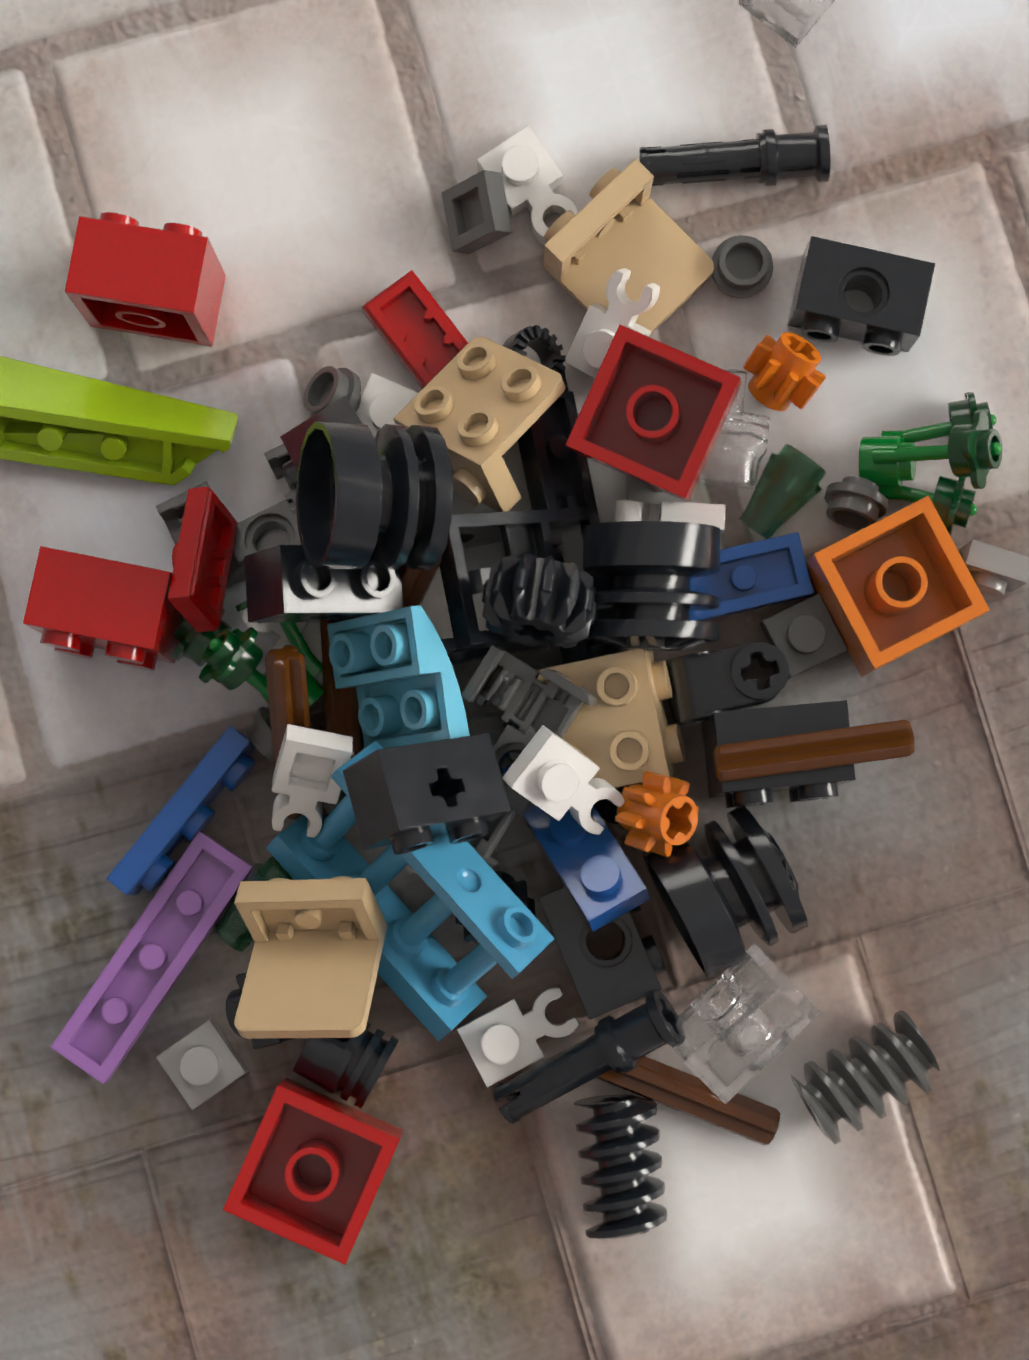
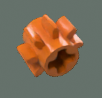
(784, 371)
(657, 813)

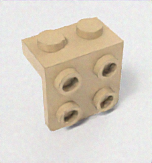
(629, 232)
(481, 410)
(629, 723)
(310, 957)

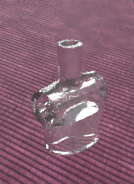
(738, 447)

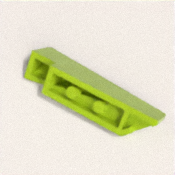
(104, 426)

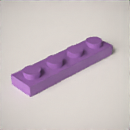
(152, 958)

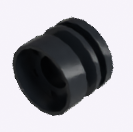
(373, 496)
(652, 582)
(728, 891)

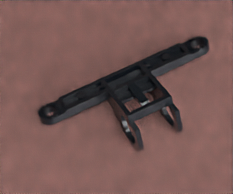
(560, 506)

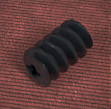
(622, 1165)

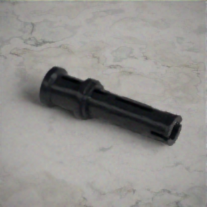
(764, 158)
(613, 1046)

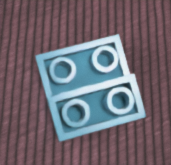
(399, 676)

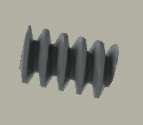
(867, 1075)

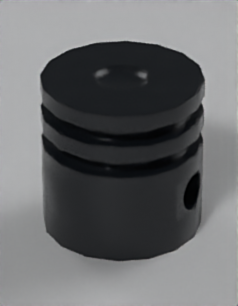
(346, 1063)

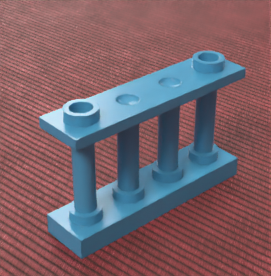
(411, 958)

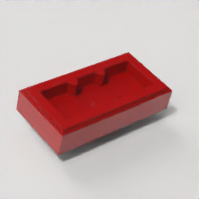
(415, 327)
(202, 559)

